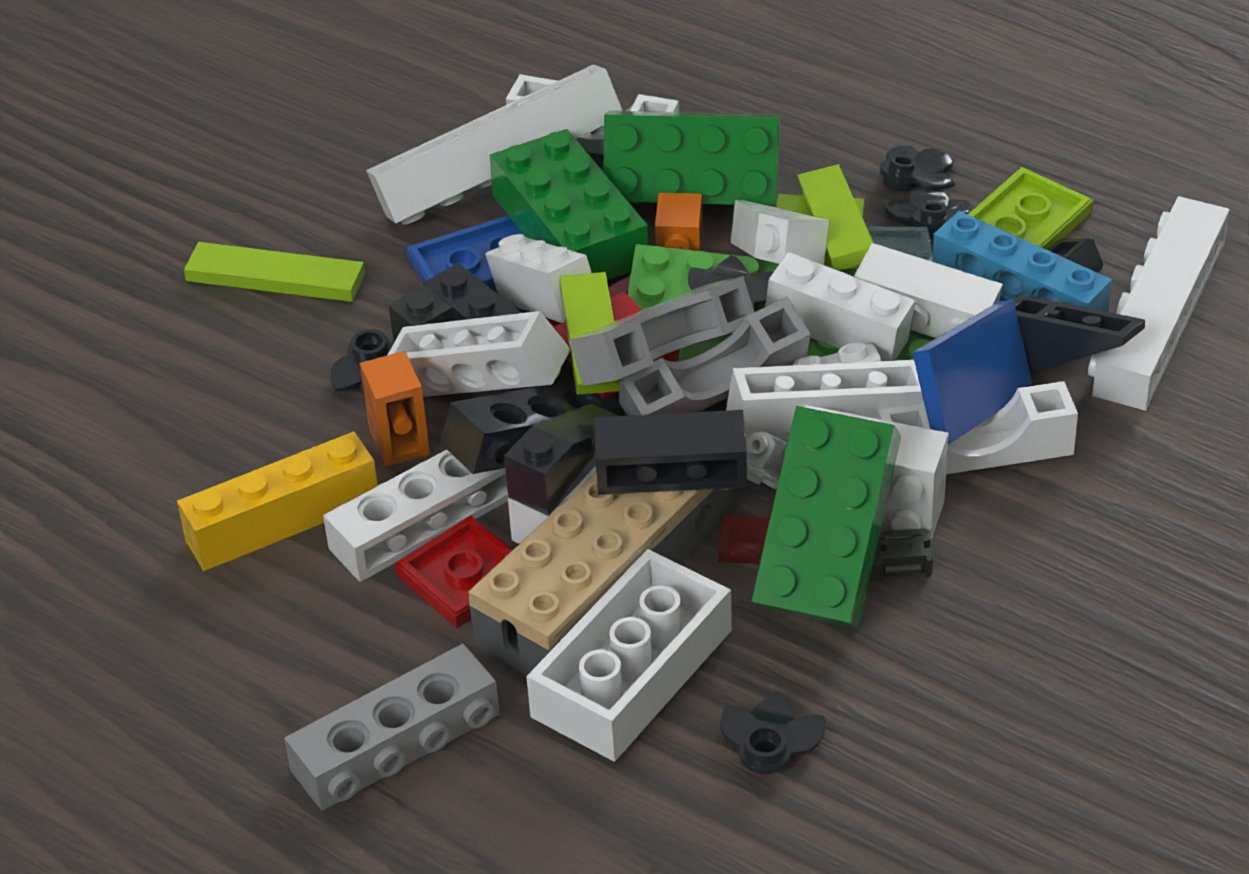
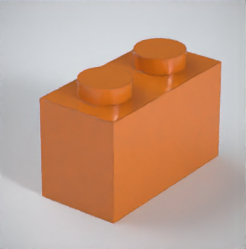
(395, 408)

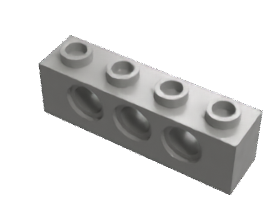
(392, 726)

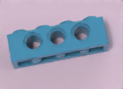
(1017, 264)

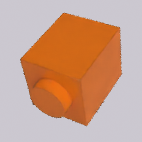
(679, 221)

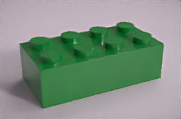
(693, 153)
(567, 201)
(827, 517)

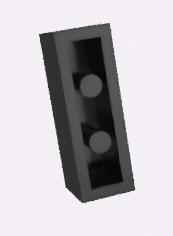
(670, 452)

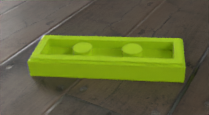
(586, 308)

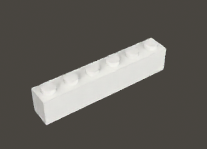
(461, 157)
(1164, 296)

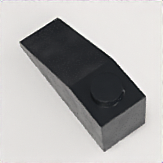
(1066, 332)
(552, 458)

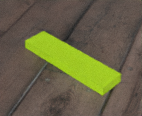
(831, 199)
(275, 271)

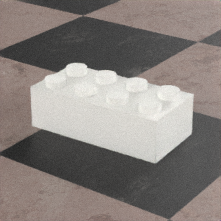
(629, 654)

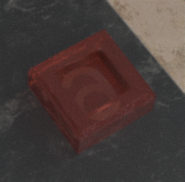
(742, 539)

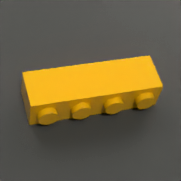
(275, 500)

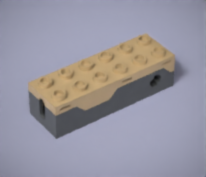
(577, 558)

